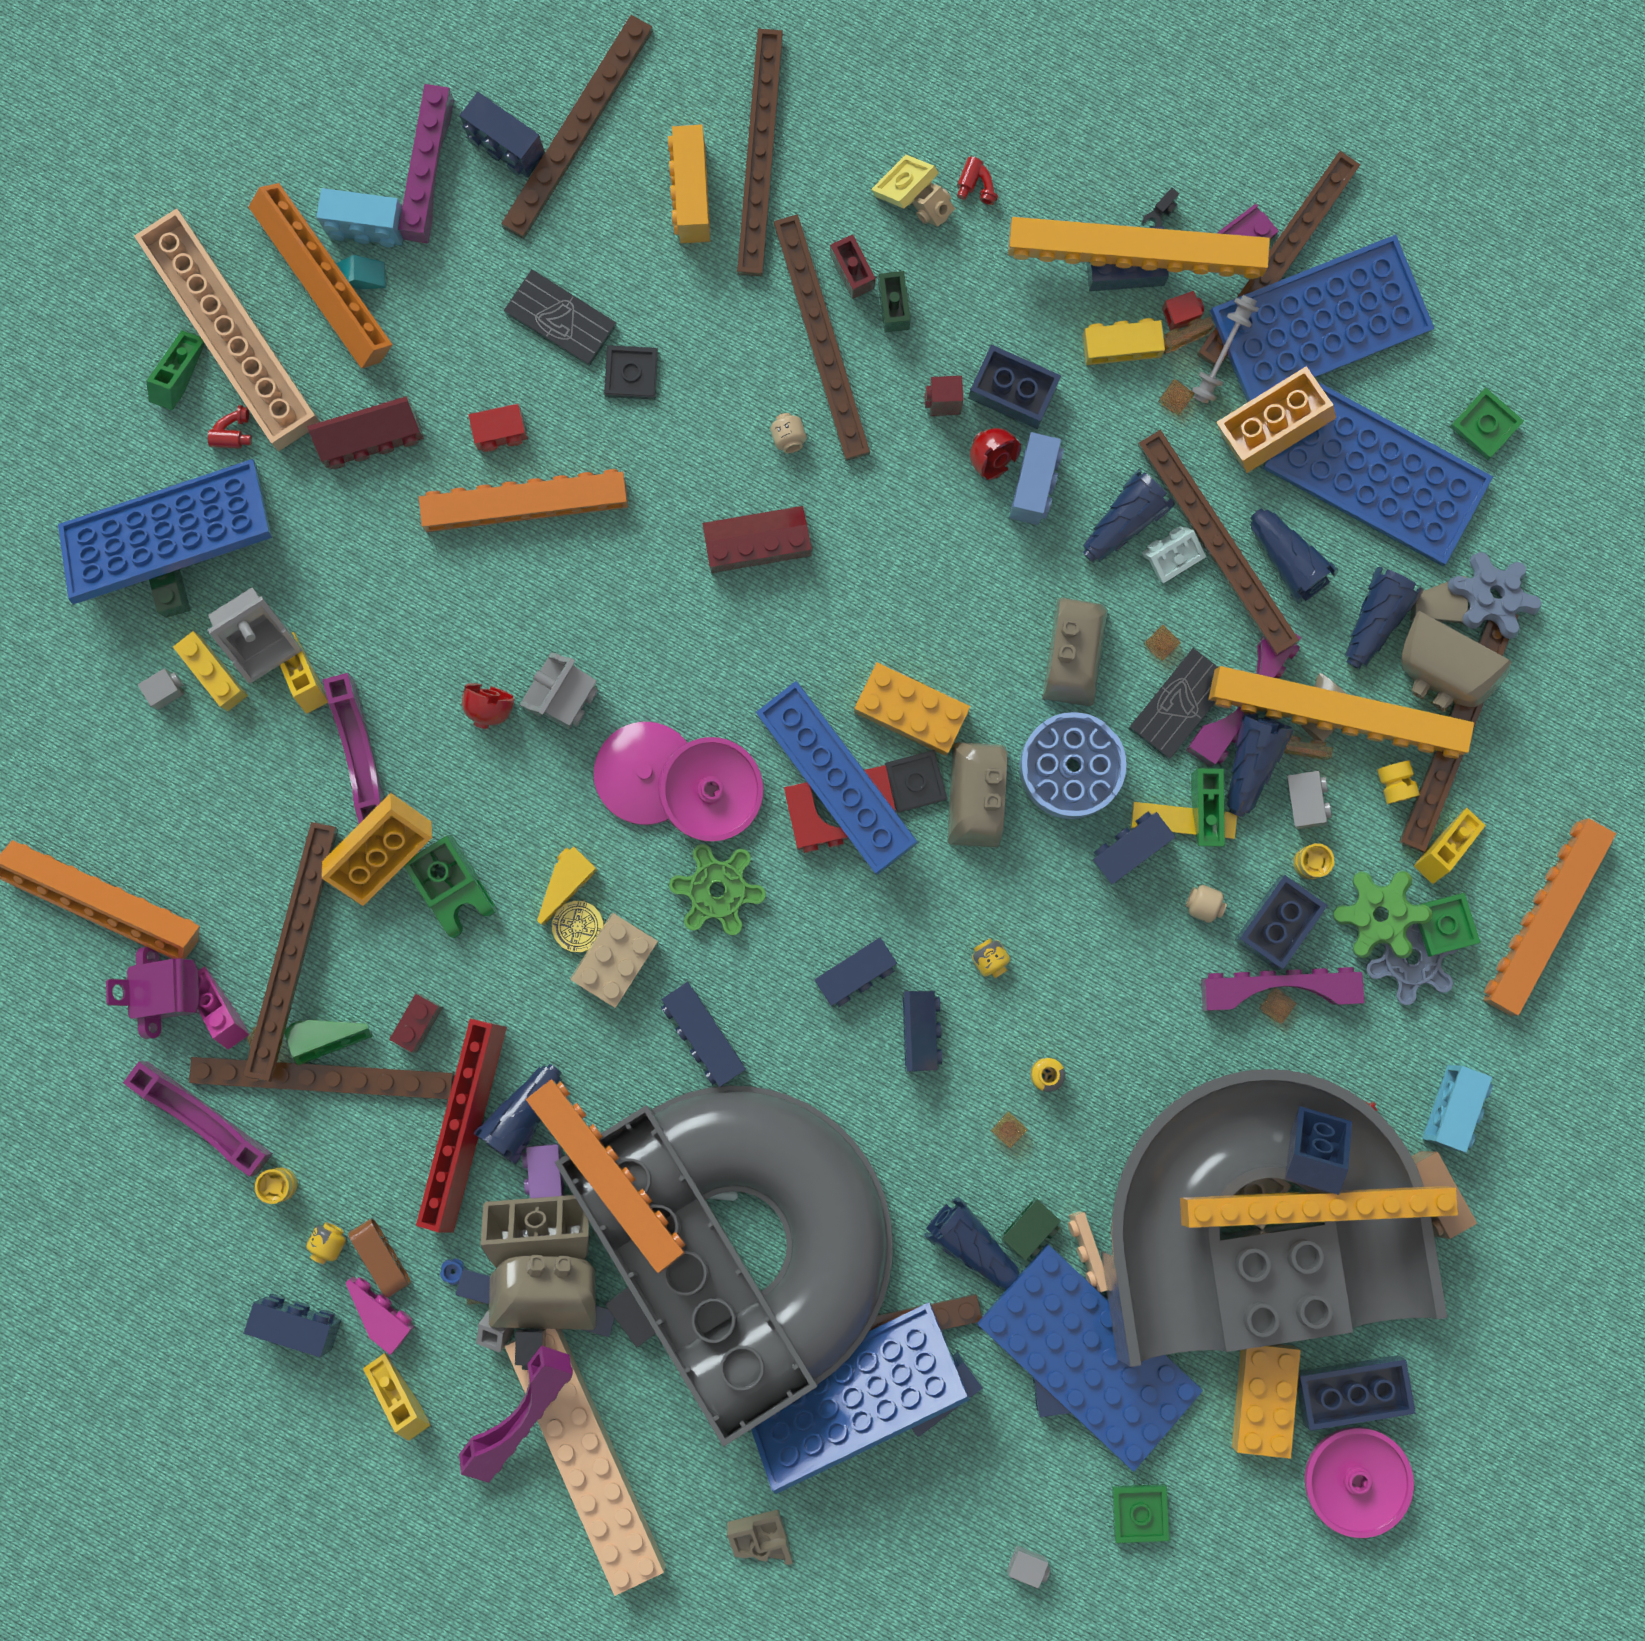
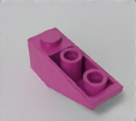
(218, 1012)
(380, 1320)

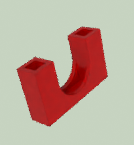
(809, 828)

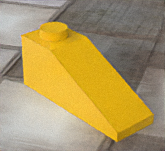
(303, 681)
(1449, 846)
(567, 878)
(396, 1398)

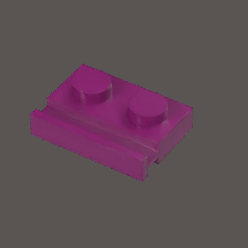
(1251, 223)

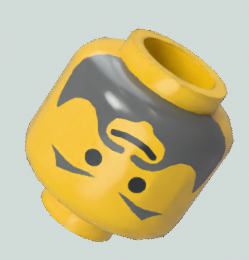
(991, 958)
(1056, 1071)
(326, 1243)

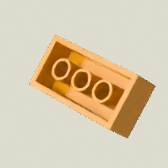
(689, 184)
(1276, 419)
(911, 709)
(376, 849)
(1266, 1400)

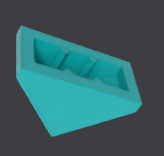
(363, 272)

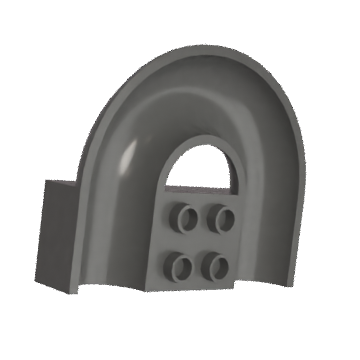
(1256, 1286)
(730, 1341)

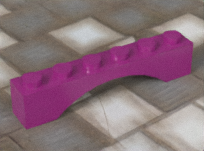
(419, 193)
(351, 725)
(1213, 739)
(1336, 988)
(176, 1100)
(489, 1450)

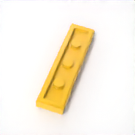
(1179, 818)

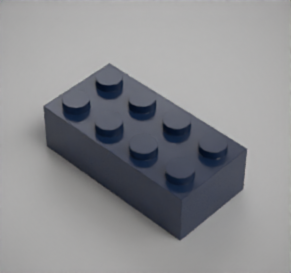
(1355, 1392)

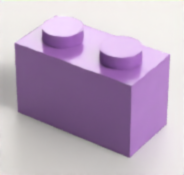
(543, 1175)

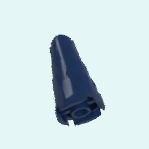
(1131, 512)
(1296, 561)
(1382, 611)
(1258, 751)
(514, 1120)
(966, 1239)

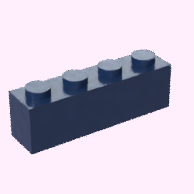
(703, 1034)

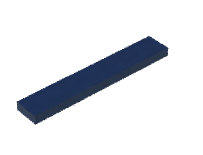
(476, 1287)

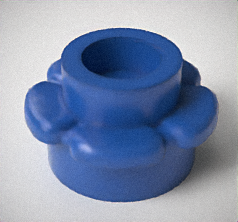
(446, 1274)

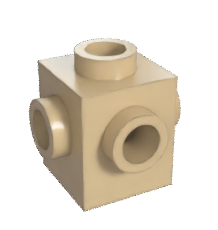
(933, 205)

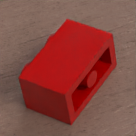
(498, 427)

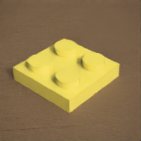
(905, 181)

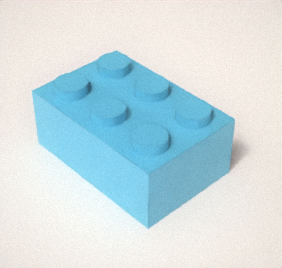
(360, 217)
(1458, 1108)

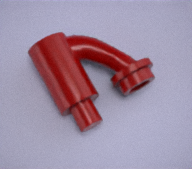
(971, 172)
(222, 438)

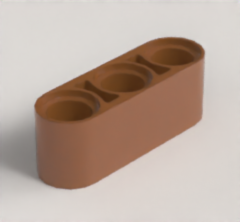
(379, 1258)

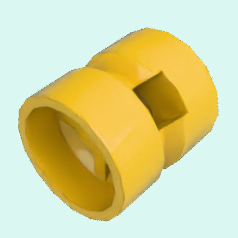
(1398, 782)
(1313, 861)
(276, 1185)

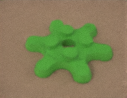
(712, 871)
(1400, 917)

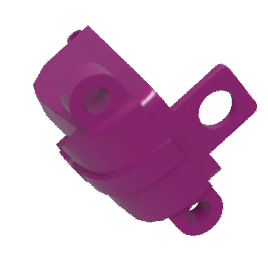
(156, 990)

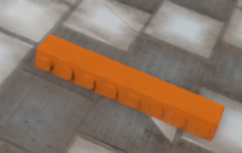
(320, 275)
(523, 501)
(98, 901)
(1549, 916)
(605, 1175)

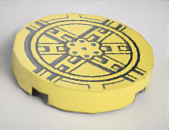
(577, 925)

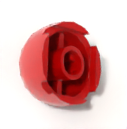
(993, 451)
(485, 705)

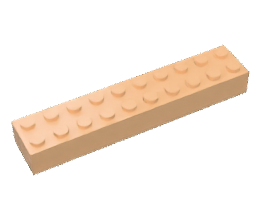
(227, 329)
(596, 1478)

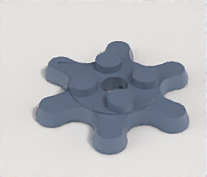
(1484, 605)
(1412, 975)

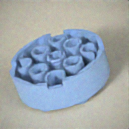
(1057, 788)

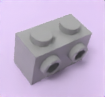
(1308, 800)

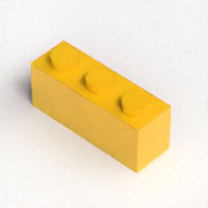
(1123, 341)
(210, 671)

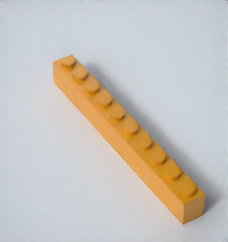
(1138, 247)
(1341, 711)
(1318, 1206)

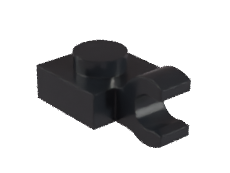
(1164, 206)

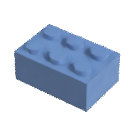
(1036, 479)

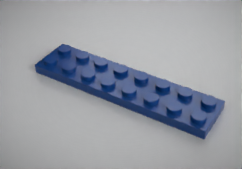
(837, 778)

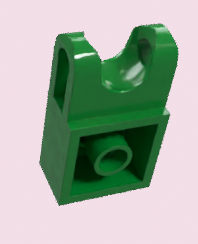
(448, 892)

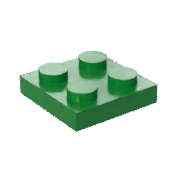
(1486, 423)
(1450, 926)
(1140, 1513)

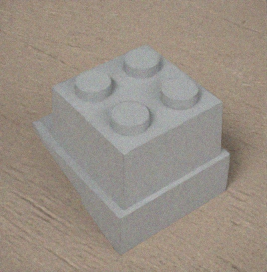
(252, 635)
(560, 691)

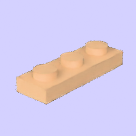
(1087, 1250)

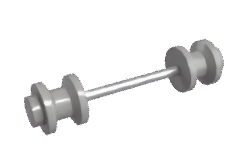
(1209, 382)

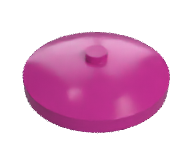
(631, 768)
(711, 789)
(1359, 1482)

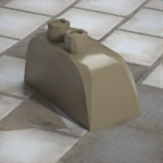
(1075, 652)
(1450, 664)
(977, 794)
(534, 1227)
(543, 1293)

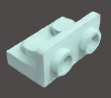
(1174, 553)

